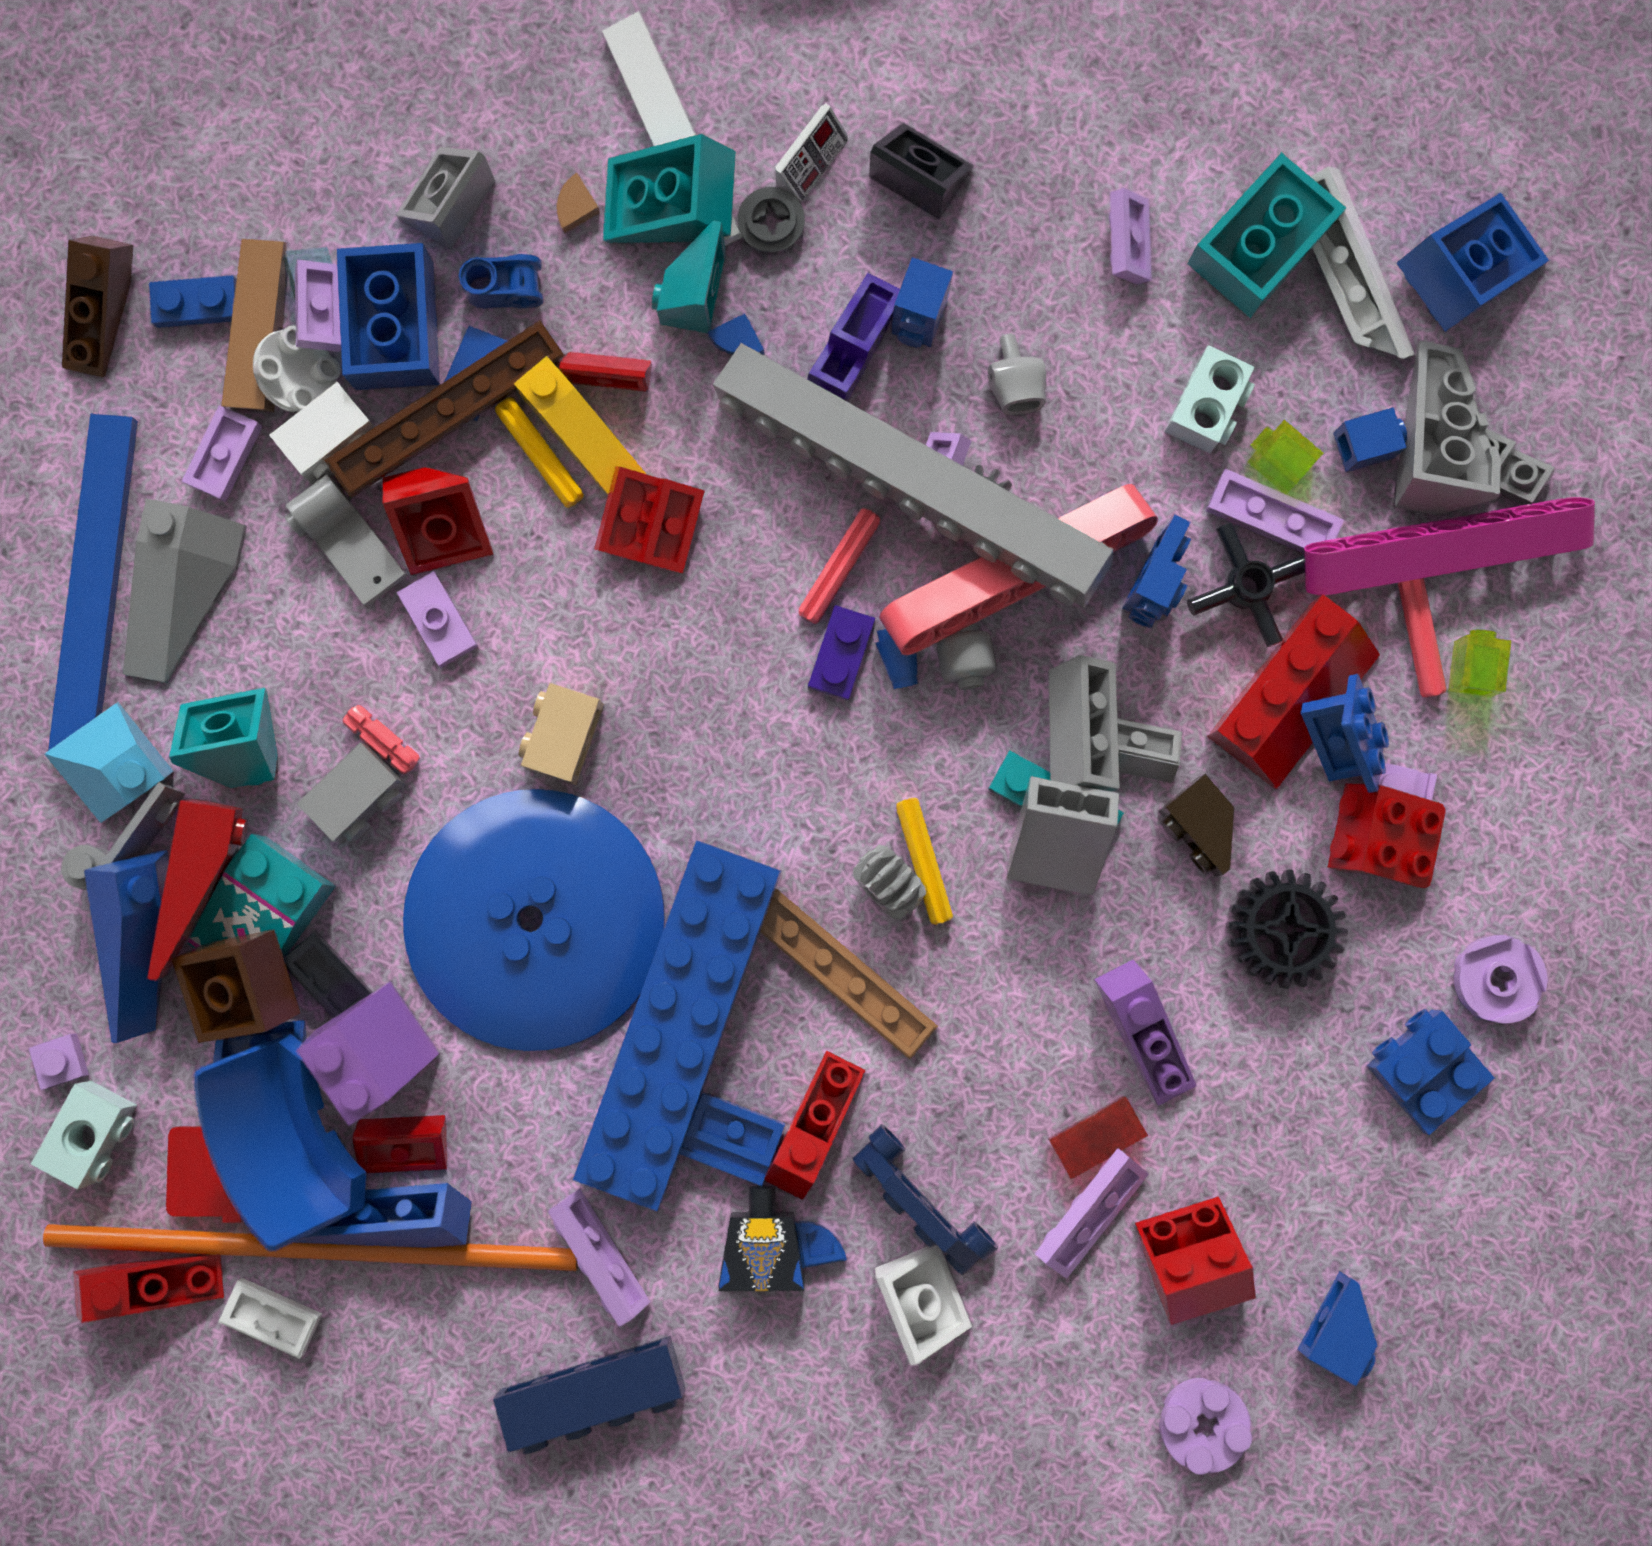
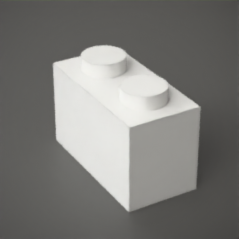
(321, 431)

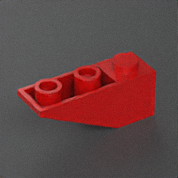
(814, 1125)
(146, 1286)

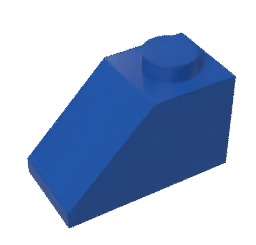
(1342, 1333)

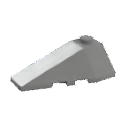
(1447, 443)
(176, 577)

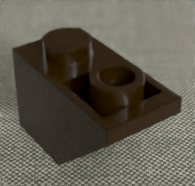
(1204, 822)

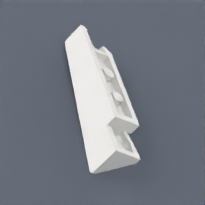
(1357, 278)

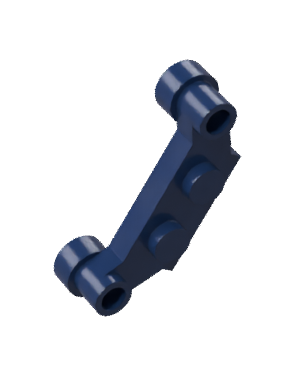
(902, 1195)

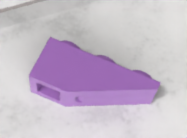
(1146, 1031)

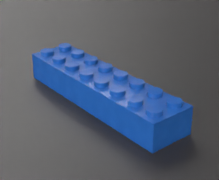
(677, 1025)

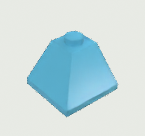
(109, 762)

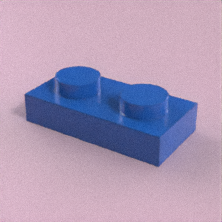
(192, 301)

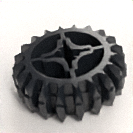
(1324, 931)

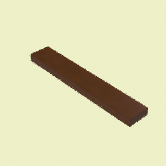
(441, 410)

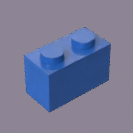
(921, 303)

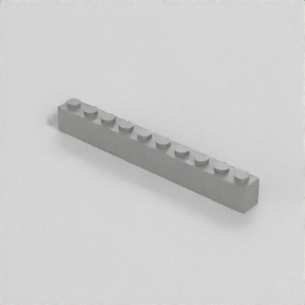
(914, 476)

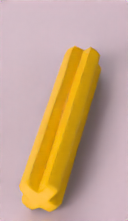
(539, 452)
(924, 860)

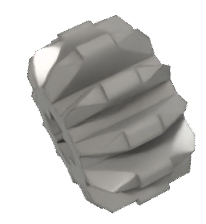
(889, 881)

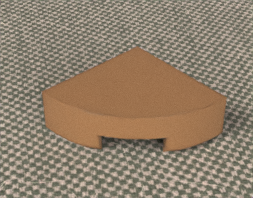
(575, 204)

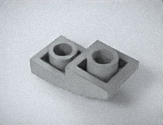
(1521, 475)

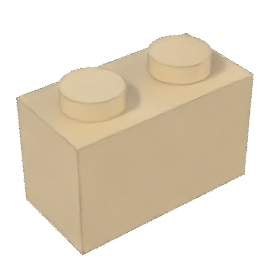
(561, 733)

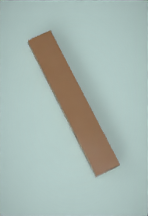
(846, 976)

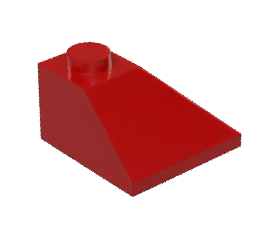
(434, 519)

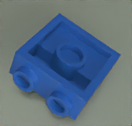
(1159, 581)
(1429, 1069)

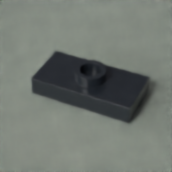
(325, 975)

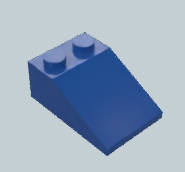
(1472, 261)

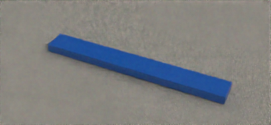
(94, 574)

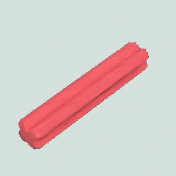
(839, 565)
(1422, 638)

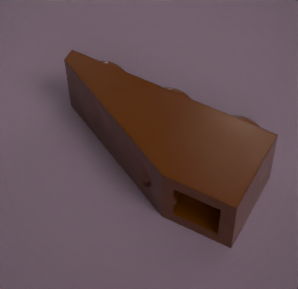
(94, 301)

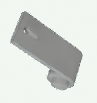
(345, 539)
(134, 840)

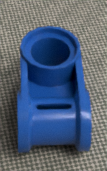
(506, 281)

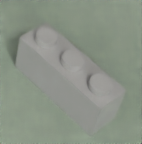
(1084, 723)

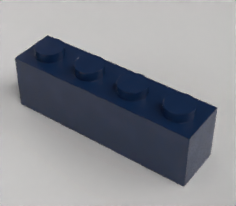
(589, 1395)

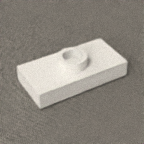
(270, 1318)

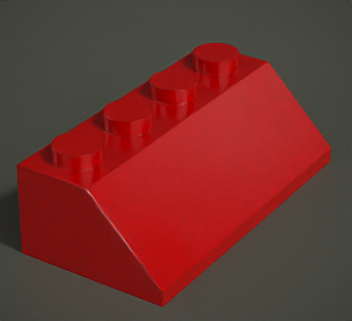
(1310, 664)

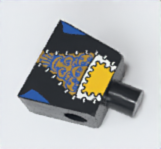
(762, 1248)

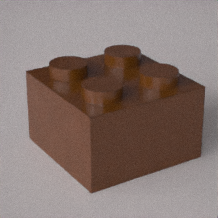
(236, 986)

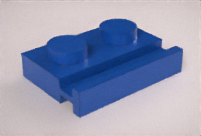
(732, 1138)

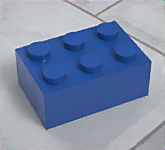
(388, 316)

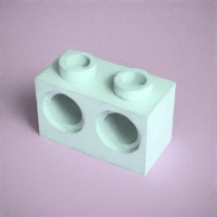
(1204, 397)

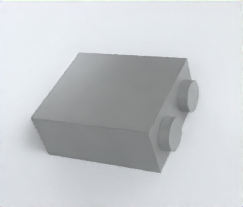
(1063, 835)

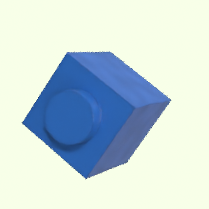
(1370, 439)

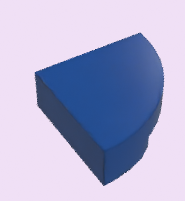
(733, 333)
(818, 1245)

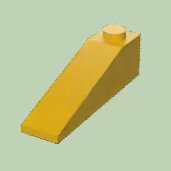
(574, 423)

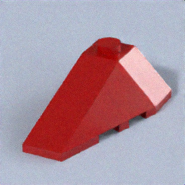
(199, 854)

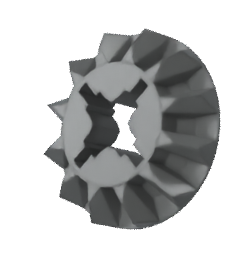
(784, 207)

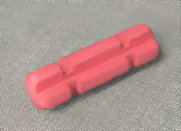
(381, 739)

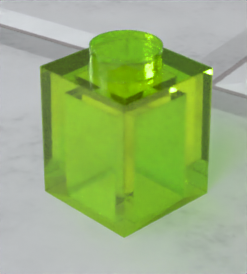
(1283, 455)
(1480, 664)

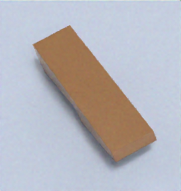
(256, 313)

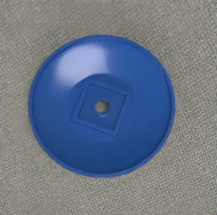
(596, 930)

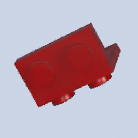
(1387, 835)
(192, 1179)

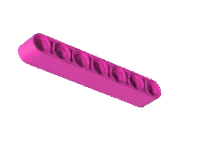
(1449, 545)

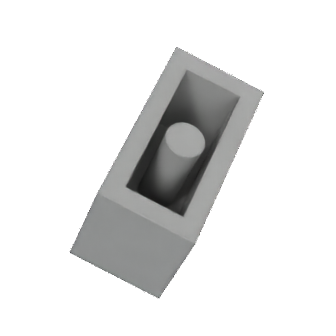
(352, 795)

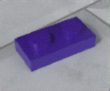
(841, 652)

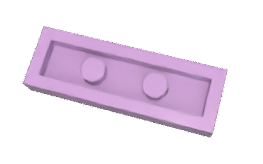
(1271, 512)
(1091, 1213)
(598, 1257)

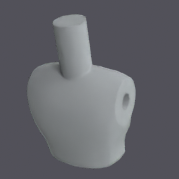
(1017, 380)

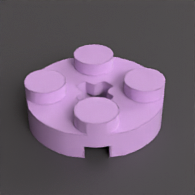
(1521, 992)
(1230, 1433)

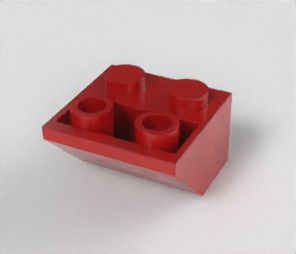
(1196, 1260)

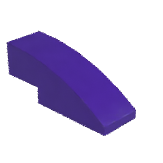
(855, 337)

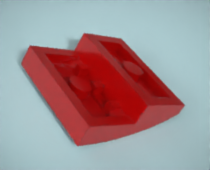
(649, 519)

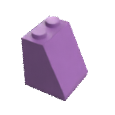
(367, 1053)

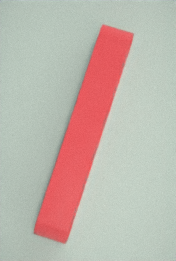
(987, 586)

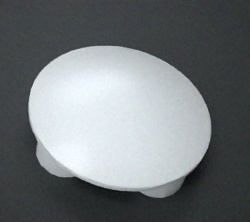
(292, 374)

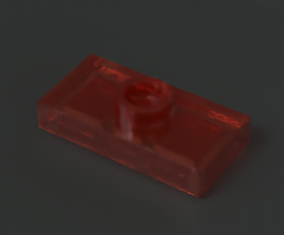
(1097, 1137)

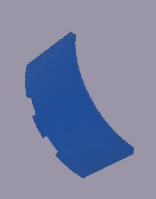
(272, 1144)

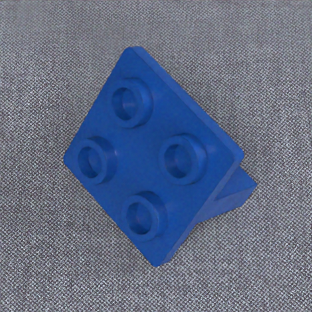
(1348, 734)

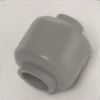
(967, 657)

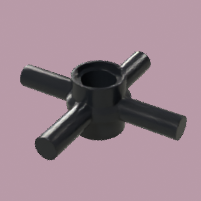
(1235, 592)

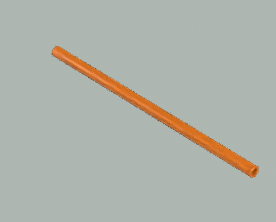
(247, 1245)

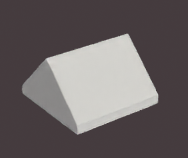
(922, 1302)

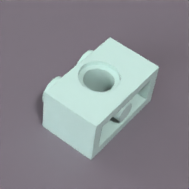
(64, 1150)

